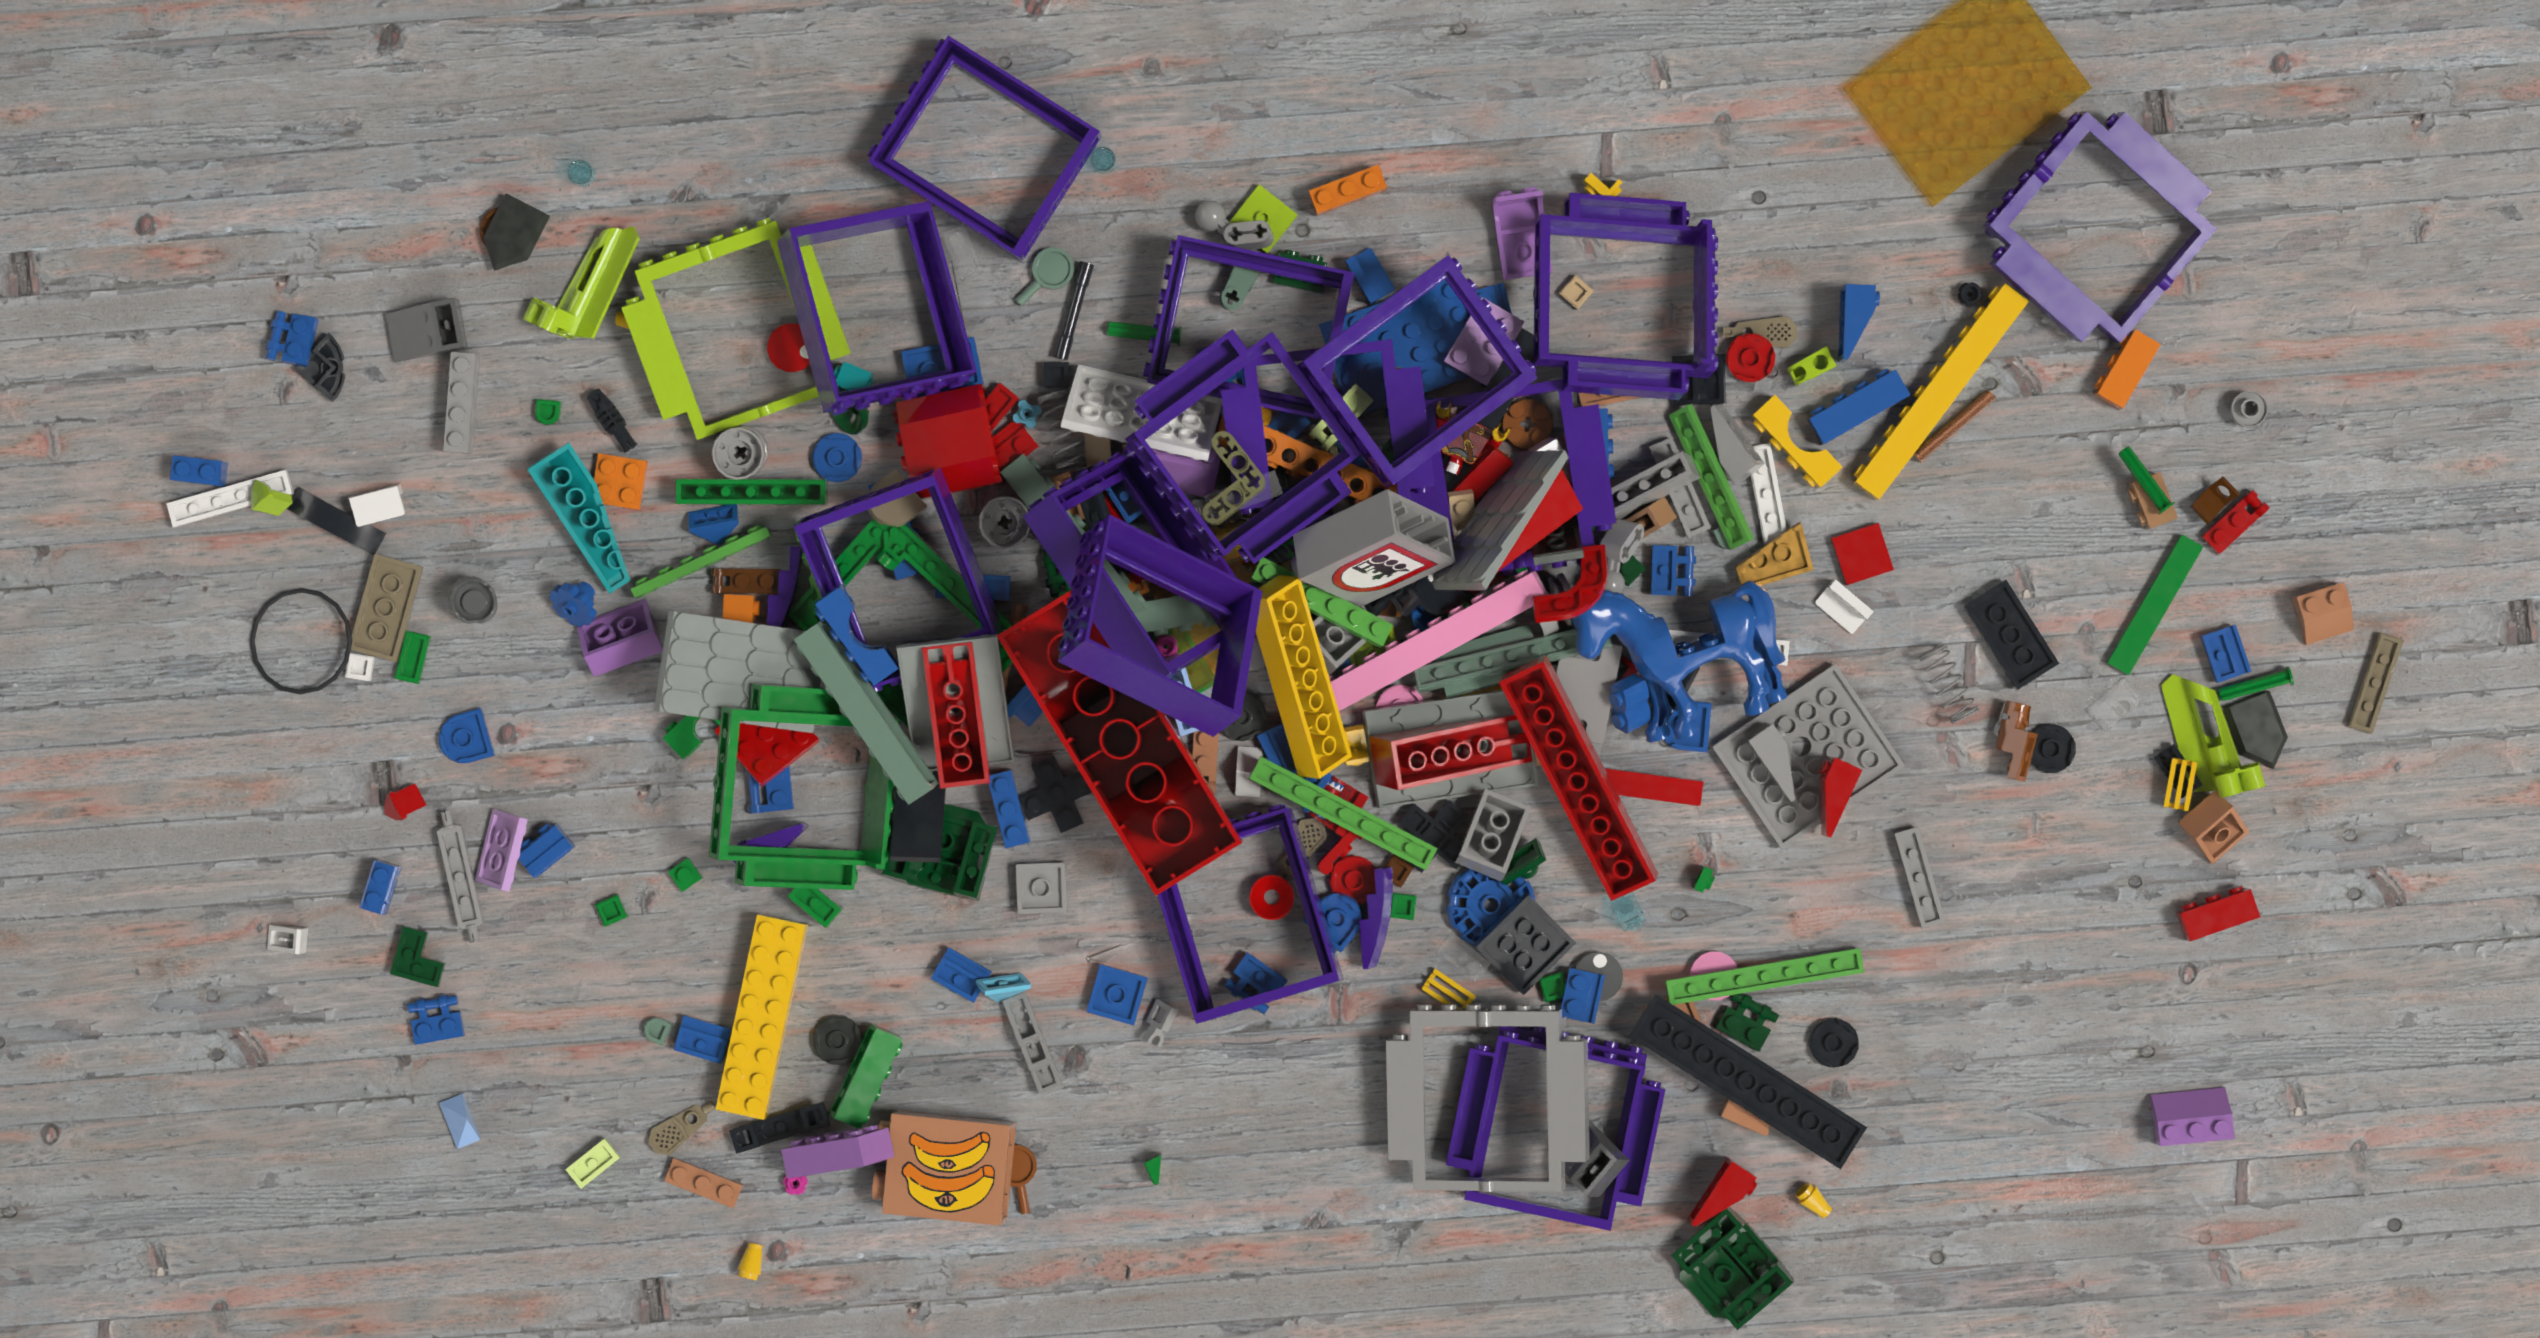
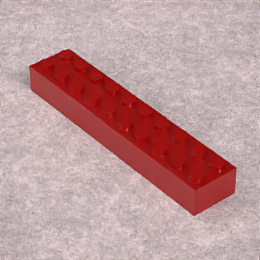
(1578, 777)

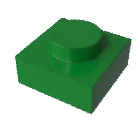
(685, 874)
(1704, 879)

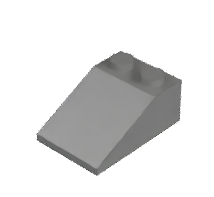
(1336, 642)

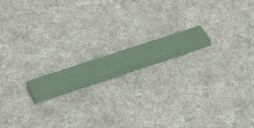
(1496, 661)

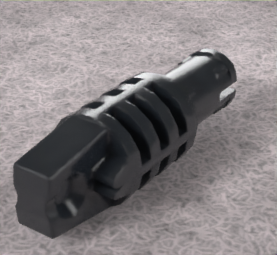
(611, 419)

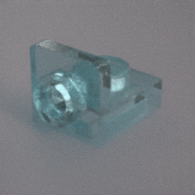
(1628, 912)

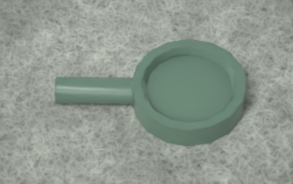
(1051, 269)

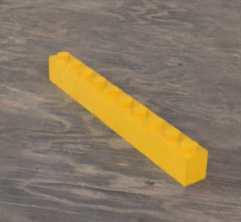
(1940, 391)

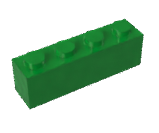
(866, 1076)

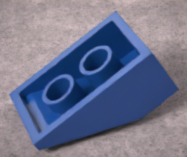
(1856, 309)

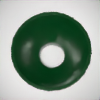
(852, 420)

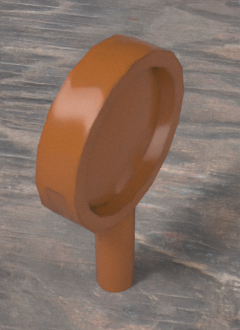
(1022, 1172)

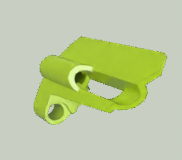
(587, 302)

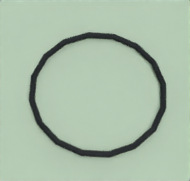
(254, 630)

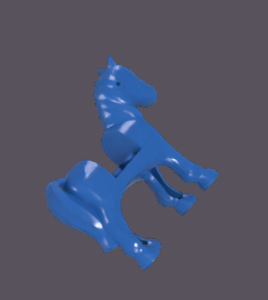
(1743, 633)

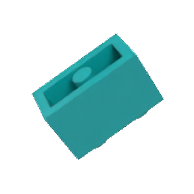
(852, 377)

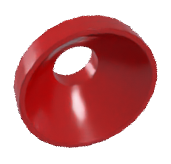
(1277, 910)

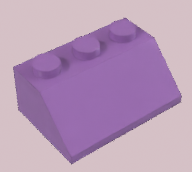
(1192, 475)
(620, 638)
(2191, 1116)

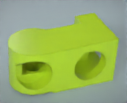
(1811, 366)

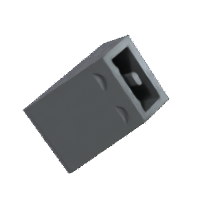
(427, 330)
(1602, 1167)

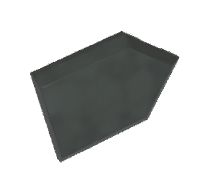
(513, 232)
(2257, 729)

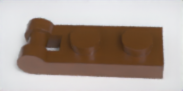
(746, 581)

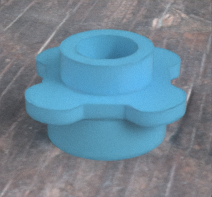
(1029, 421)

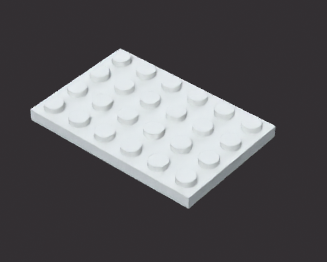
(1105, 404)

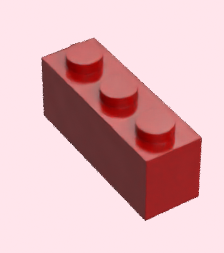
(2217, 913)

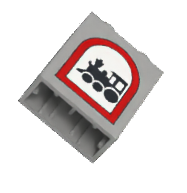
(1373, 548)

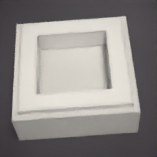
(360, 667)

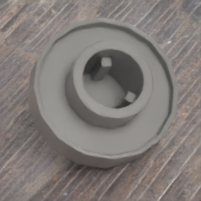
(2248, 409)

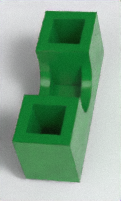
(683, 736)

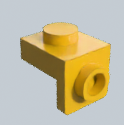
(1596, 187)
(1357, 744)

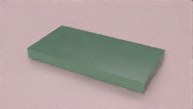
(1481, 644)

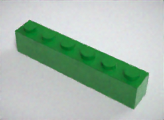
(751, 492)

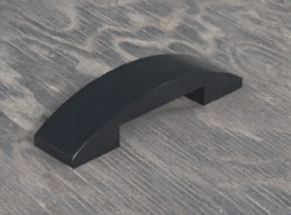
(336, 521)
(779, 1127)

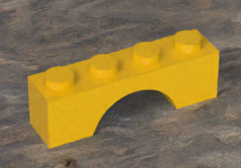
(1773, 419)

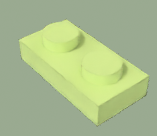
(593, 1163)

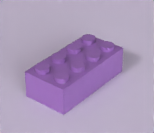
(837, 1151)

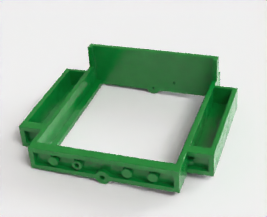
(785, 865)

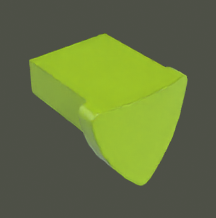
(268, 500)

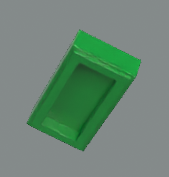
(412, 657)

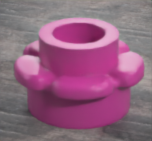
(1170, 641)
(799, 1188)

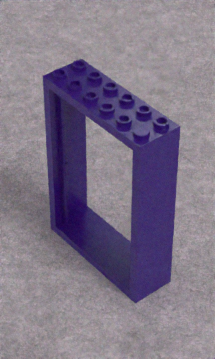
(1112, 613)

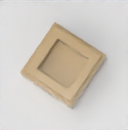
(1576, 292)

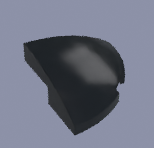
(325, 368)

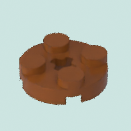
(1538, 415)

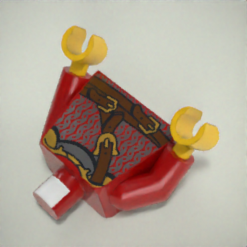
(1471, 444)

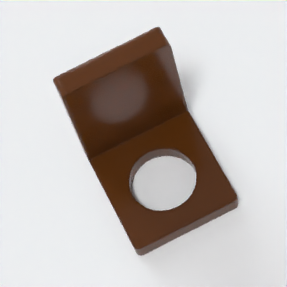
(2213, 501)

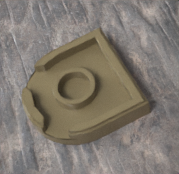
(898, 511)

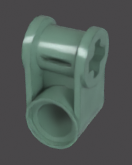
(1239, 282)

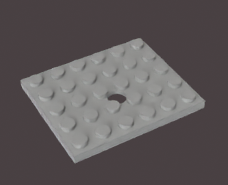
(1836, 726)

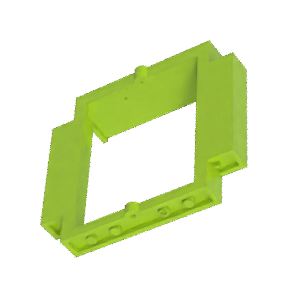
(658, 347)

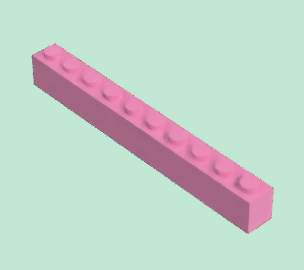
(1437, 640)

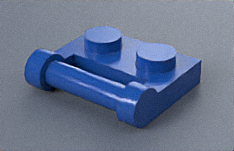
(778, 793)

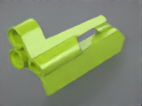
(2215, 757)

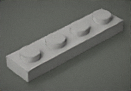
(1684, 499)
(1919, 877)

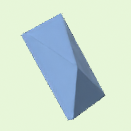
(460, 1121)

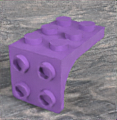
(1515, 230)

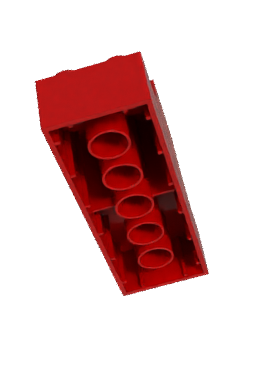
(1125, 755)

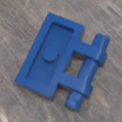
(298, 342)
(1664, 570)
(1256, 974)
(437, 1027)

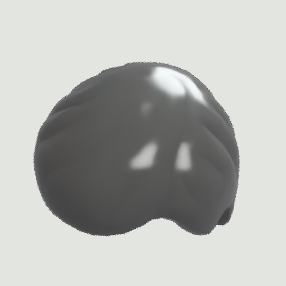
(472, 600)

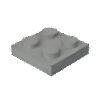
(1041, 888)

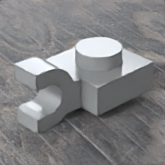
(1160, 1020)

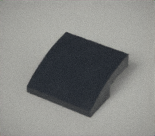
(1704, 390)

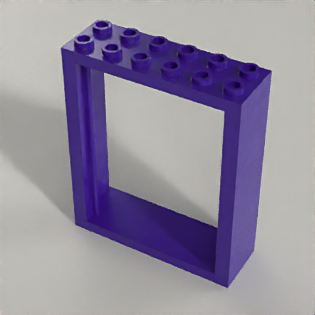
(950, 52)
(1251, 260)
(938, 292)
(1479, 309)
(828, 576)
(1186, 577)
(1185, 946)

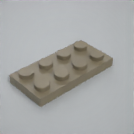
(386, 607)

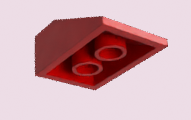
(1836, 787)
(1725, 1190)

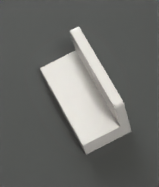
(377, 505)
(1843, 606)

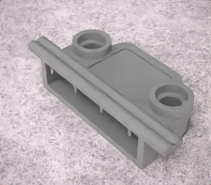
(1589, 686)

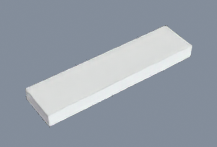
(1768, 496)

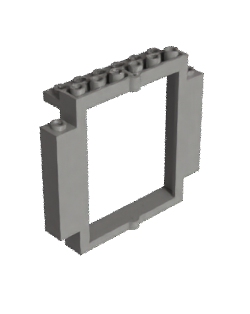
(1565, 1094)

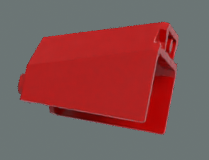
(949, 433)

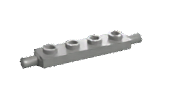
(460, 876)

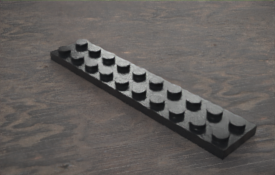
(1747, 1081)

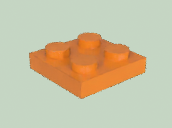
(620, 480)

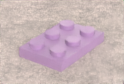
(1474, 352)
(501, 850)

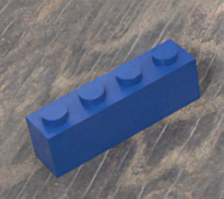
(1857, 407)

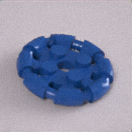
(1475, 902)

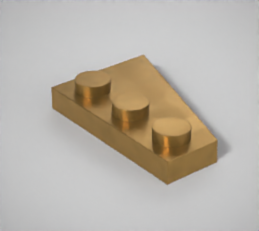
(1778, 559)

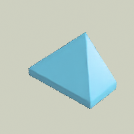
(1004, 986)

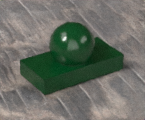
(1525, 862)

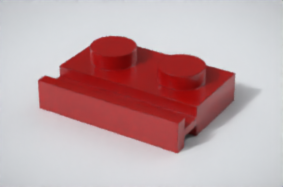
(1012, 443)

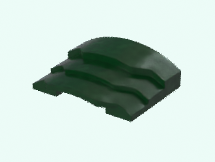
(964, 857)
(1731, 1269)

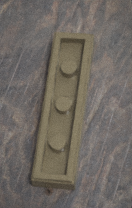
(2375, 683)

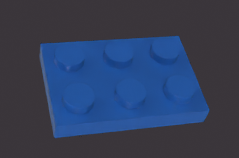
(930, 360)

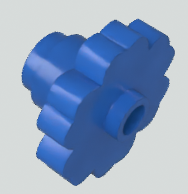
(574, 603)

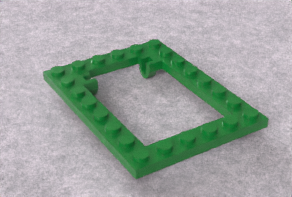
(900, 544)

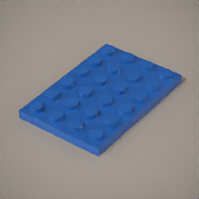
(1420, 337)

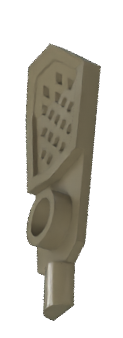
(1760, 327)
(1284, 869)
(682, 1125)

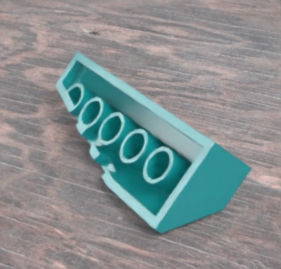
(582, 512)

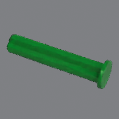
(1139, 331)
(2145, 479)
(2256, 685)

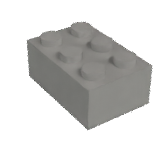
(1493, 834)

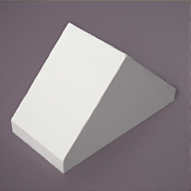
(1246, 762)
(287, 939)

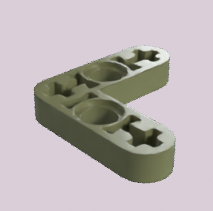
(1240, 485)

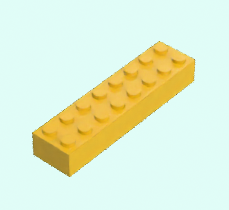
(1300, 679)
(761, 1016)

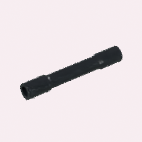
(1066, 337)

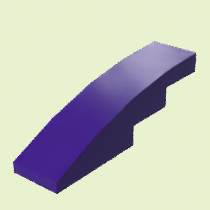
(780, 604)
(1375, 927)

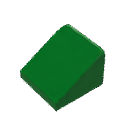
(1153, 1168)

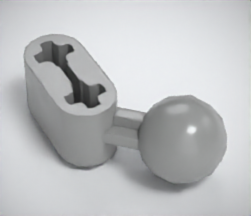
(1212, 217)
(1620, 545)

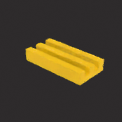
(2177, 805)
(1430, 980)

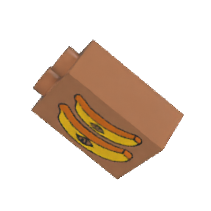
(947, 1168)

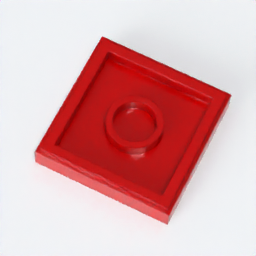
(1862, 554)

